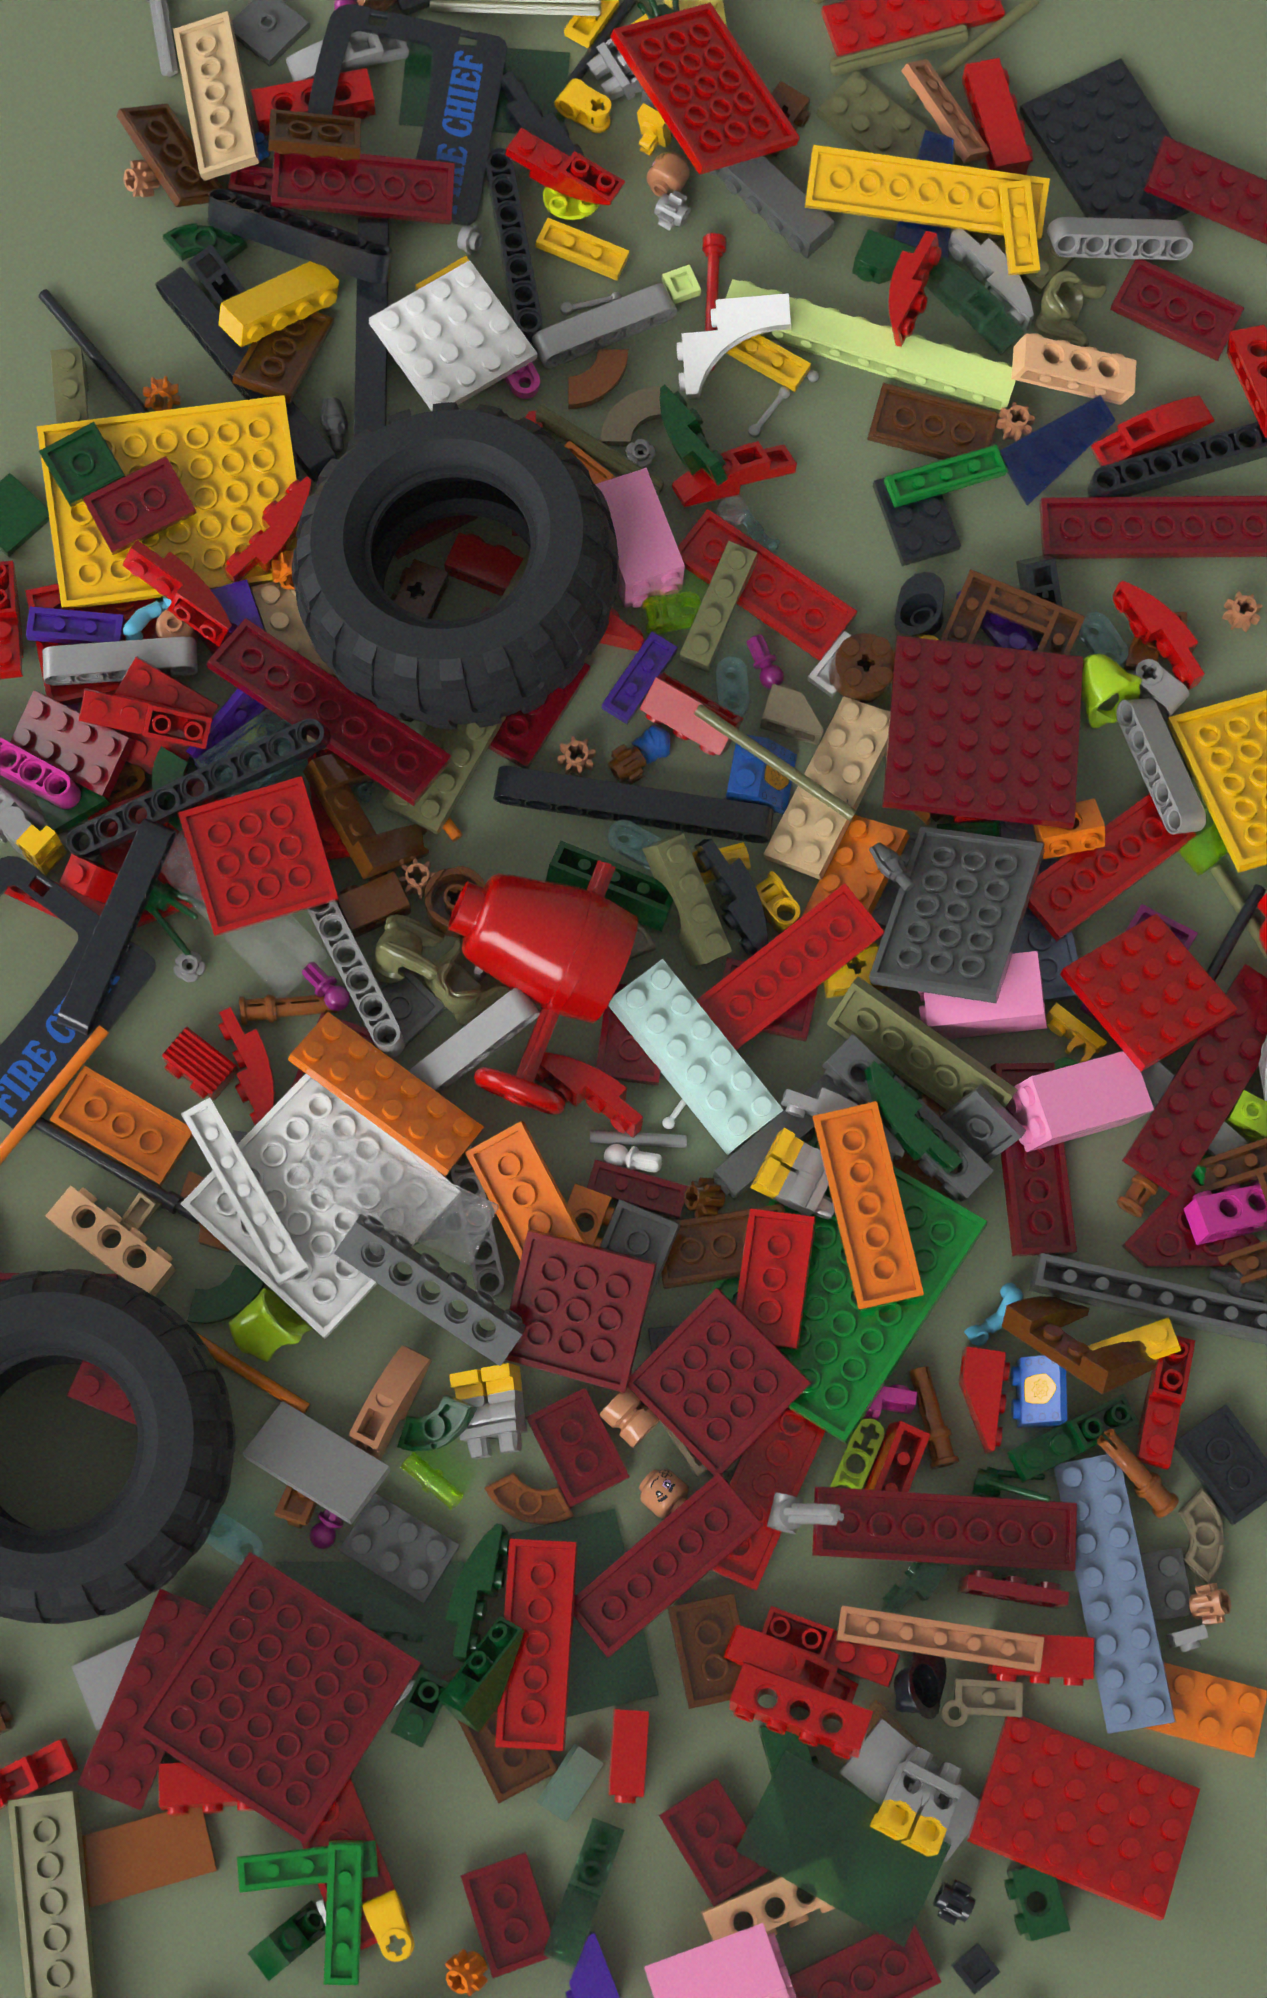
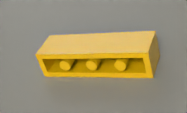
(278, 303)

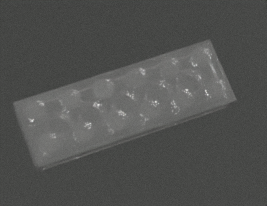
(272, 948)
(395, 1194)

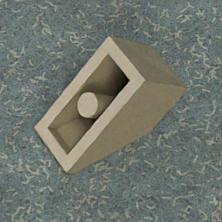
(791, 715)

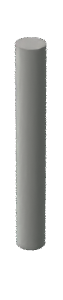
(642, 1139)

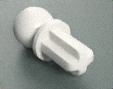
(634, 1159)

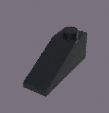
(215, 275)
(1040, 578)

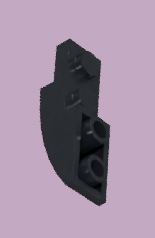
(529, 116)
(743, 908)

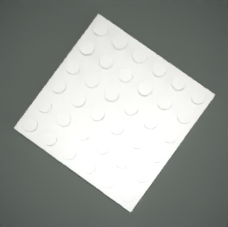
(315, 1225)

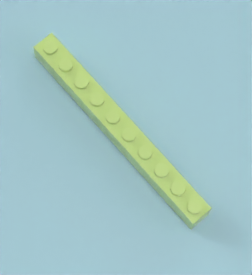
(873, 349)

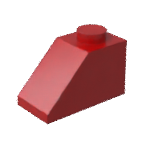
(89, 878)

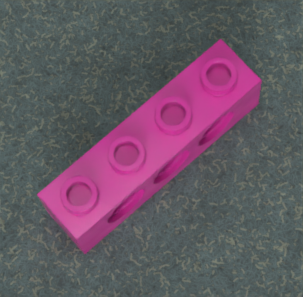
(1211, 1224)

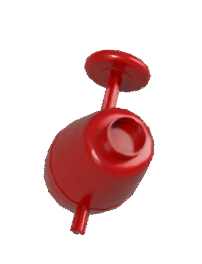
(553, 945)

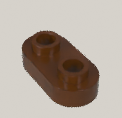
(122, 789)

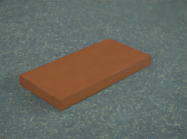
(146, 1855)

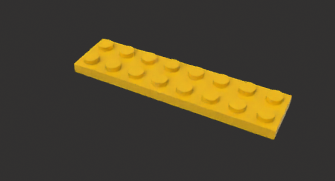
(914, 190)

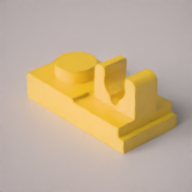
(653, 130)
(1064, 1023)

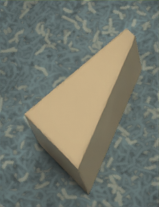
(139, 1211)

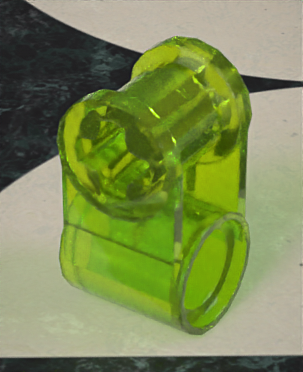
(669, 611)
(1203, 850)

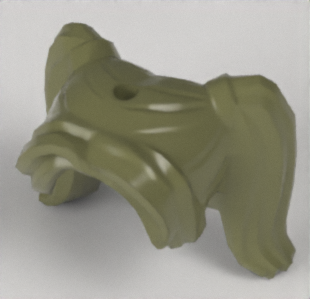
(1062, 307)
(402, 947)
(459, 989)

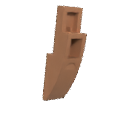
(389, 1401)

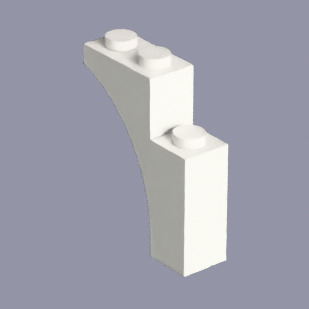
(736, 322)

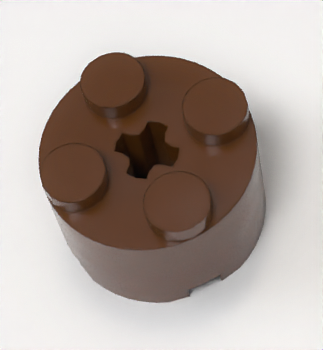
(847, 671)
(443, 888)

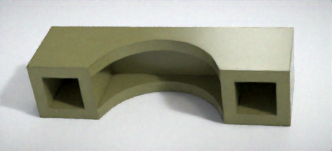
(70, 384)
(717, 606)
(700, 926)

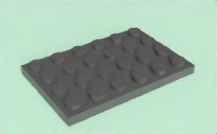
(961, 915)

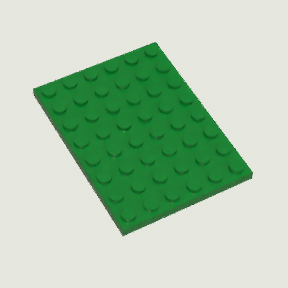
(855, 1350)

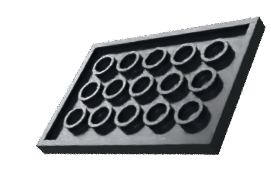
(1103, 143)

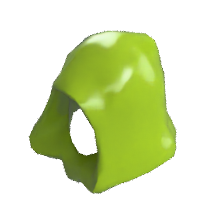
(1100, 681)
(267, 1326)

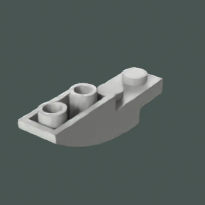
(362, 51)
(990, 265)
(829, 1101)

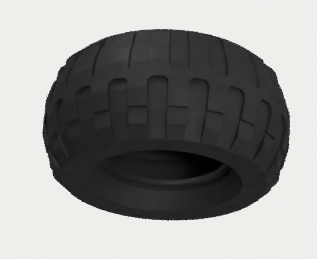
(435, 470)
(180, 1455)

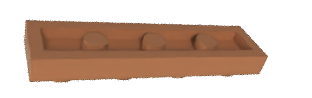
(945, 110)

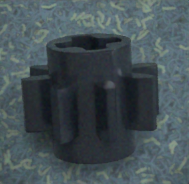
(954, 1902)

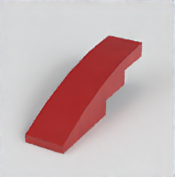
(36, 1771)

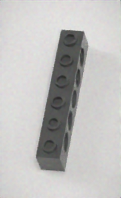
(972, 1169)
(436, 1306)

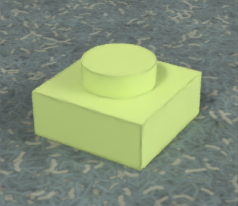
(681, 284)

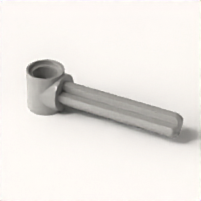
(164, 37)
(790, 1513)

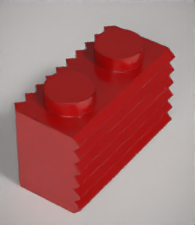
(199, 1064)

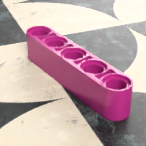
(48, 783)

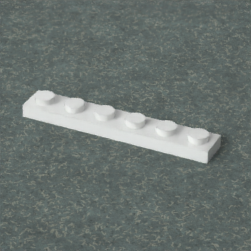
(244, 1191)

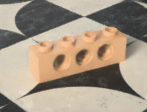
(1073, 368)
(67, 1216)
(720, 1917)

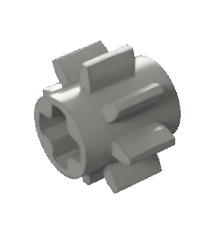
(672, 210)

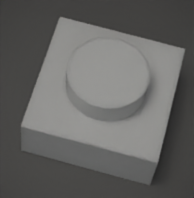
(1187, 1638)

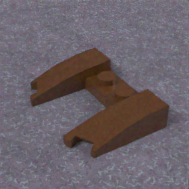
(986, 594)
(371, 852)
(1240, 1167)
(1039, 1325)

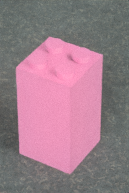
(645, 544)
(1017, 1009)
(1079, 1100)
(730, 1967)

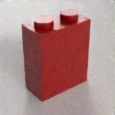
(628, 1755)

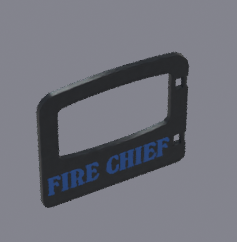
(460, 98)
(39, 1045)

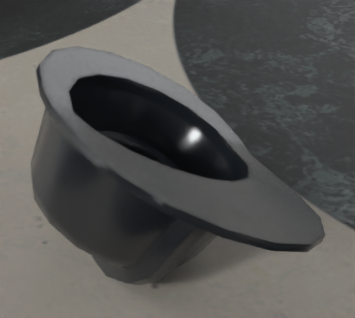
(920, 605)
(921, 1685)

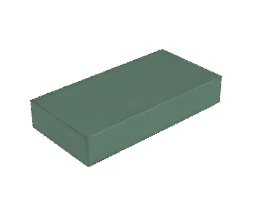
(570, 1782)

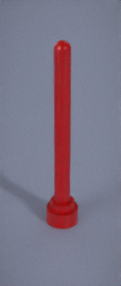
(714, 246)

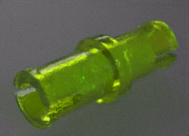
(432, 1480)

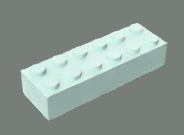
(695, 1056)

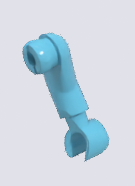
(142, 616)
(979, 1333)

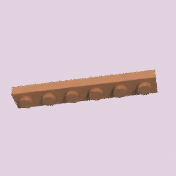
(940, 1638)

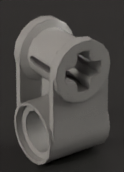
(1161, 687)

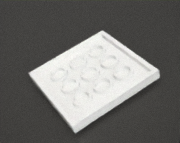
(453, 337)

